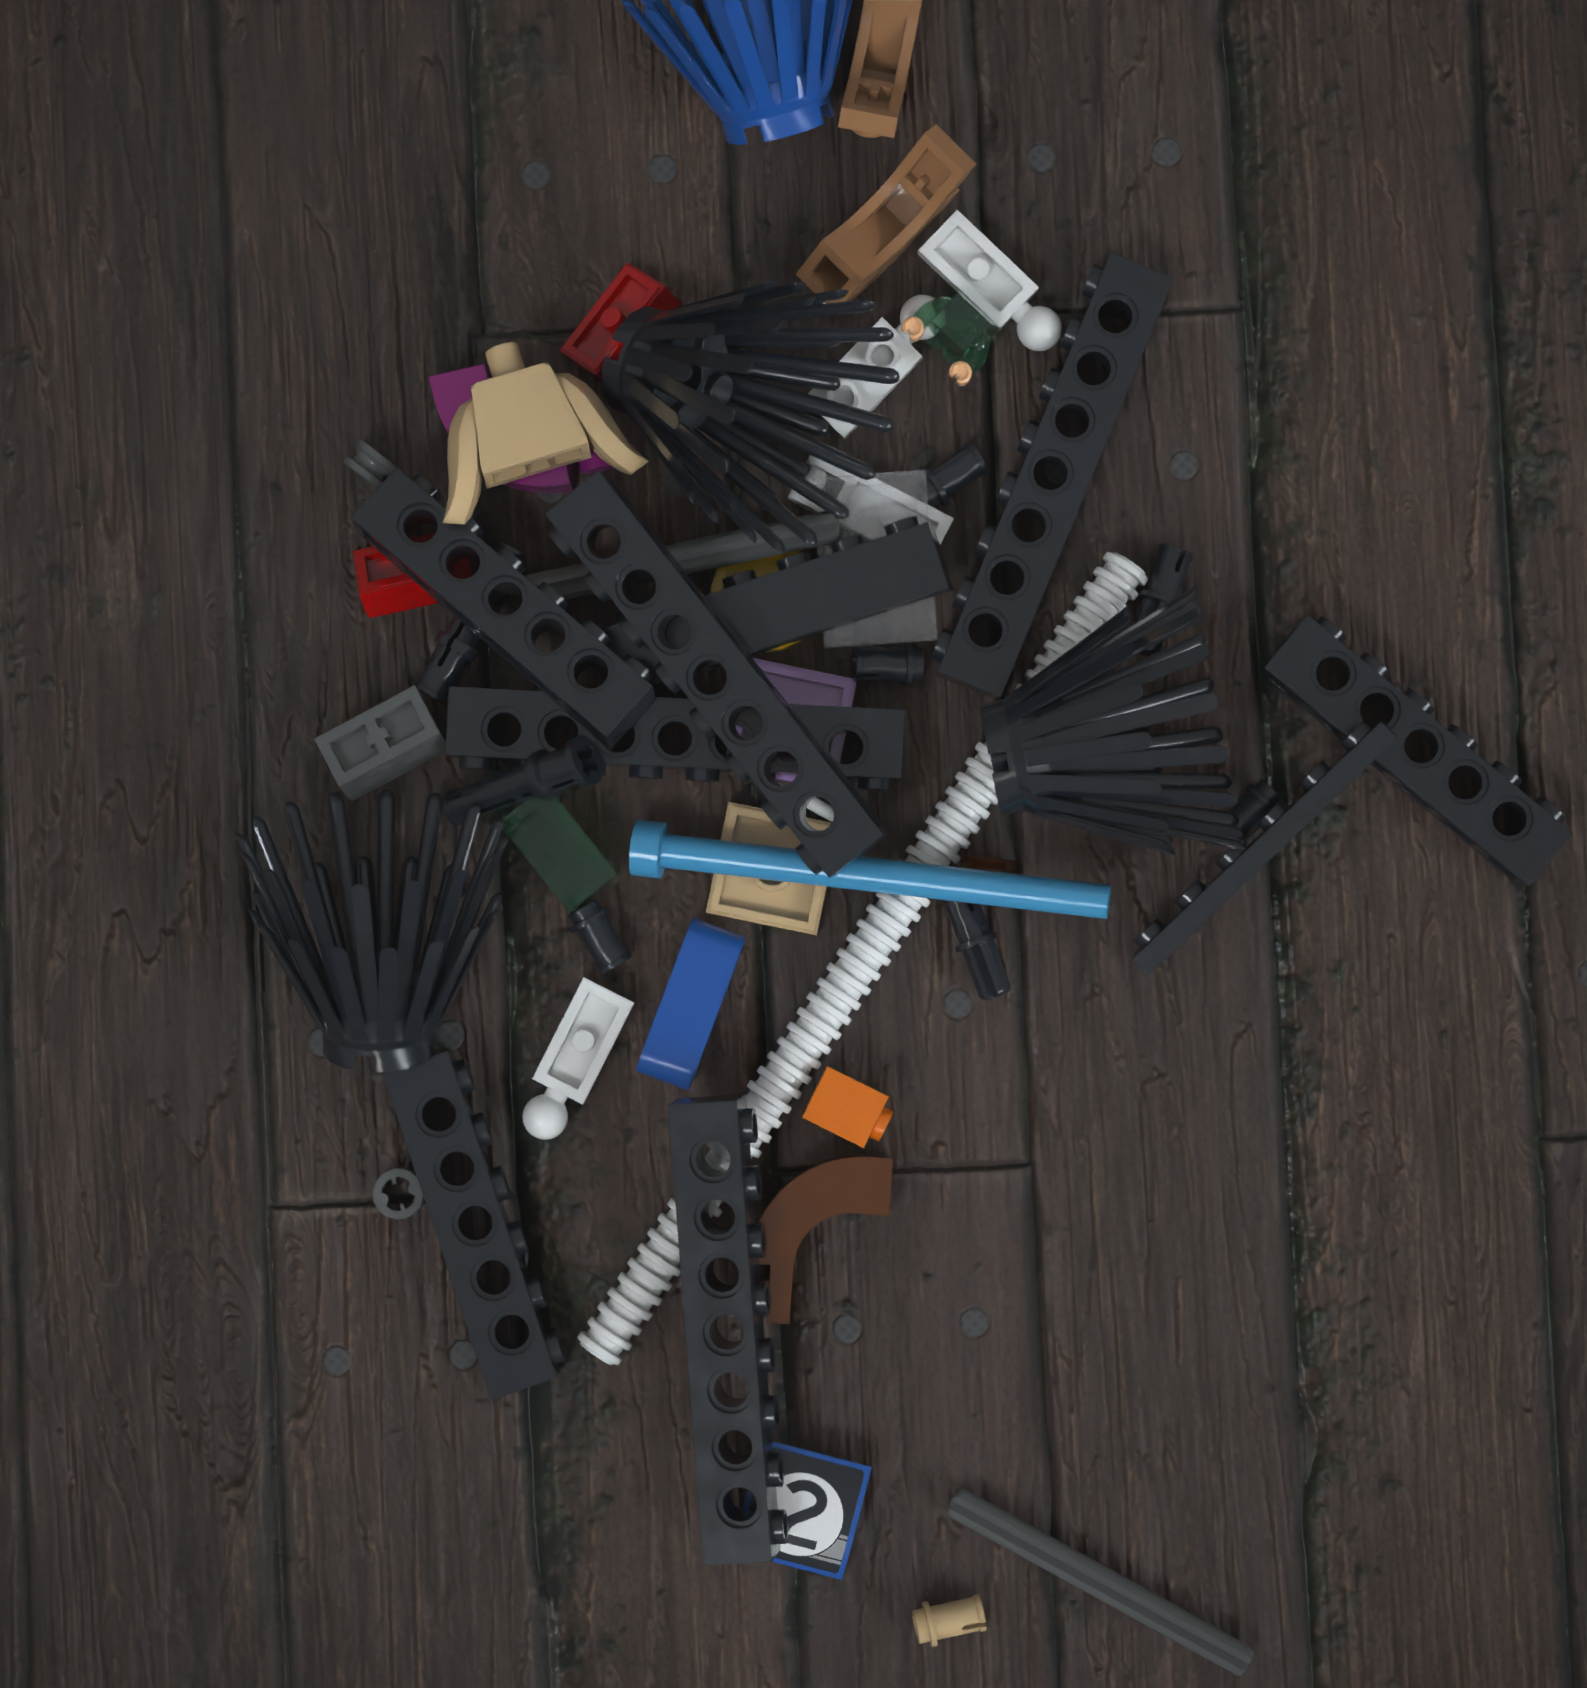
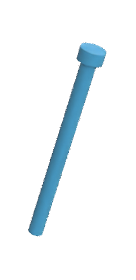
(655, 849)

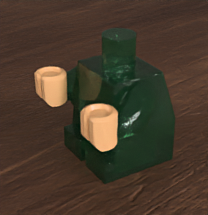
(958, 329)

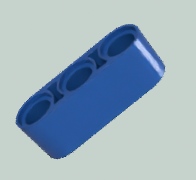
(690, 1003)

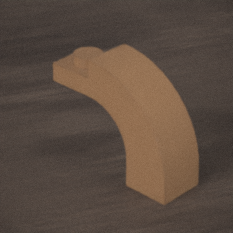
(880, 67)
(890, 219)

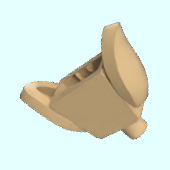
(525, 426)

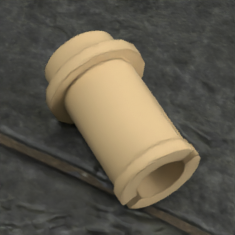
(948, 1619)

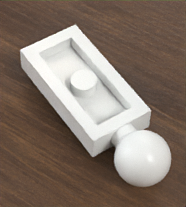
(990, 281)
(893, 354)
(575, 1056)

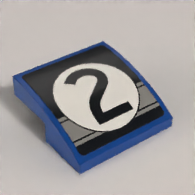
(822, 1509)

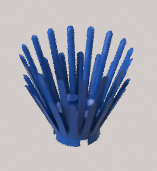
(773, 59)

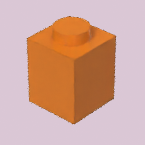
(848, 1108)

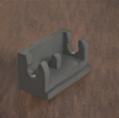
(382, 743)

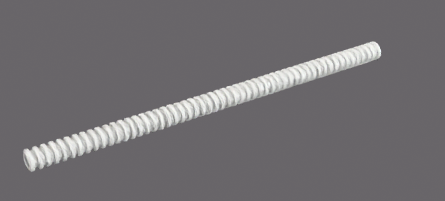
(846, 980)

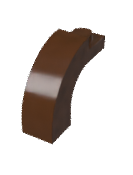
(823, 1190)

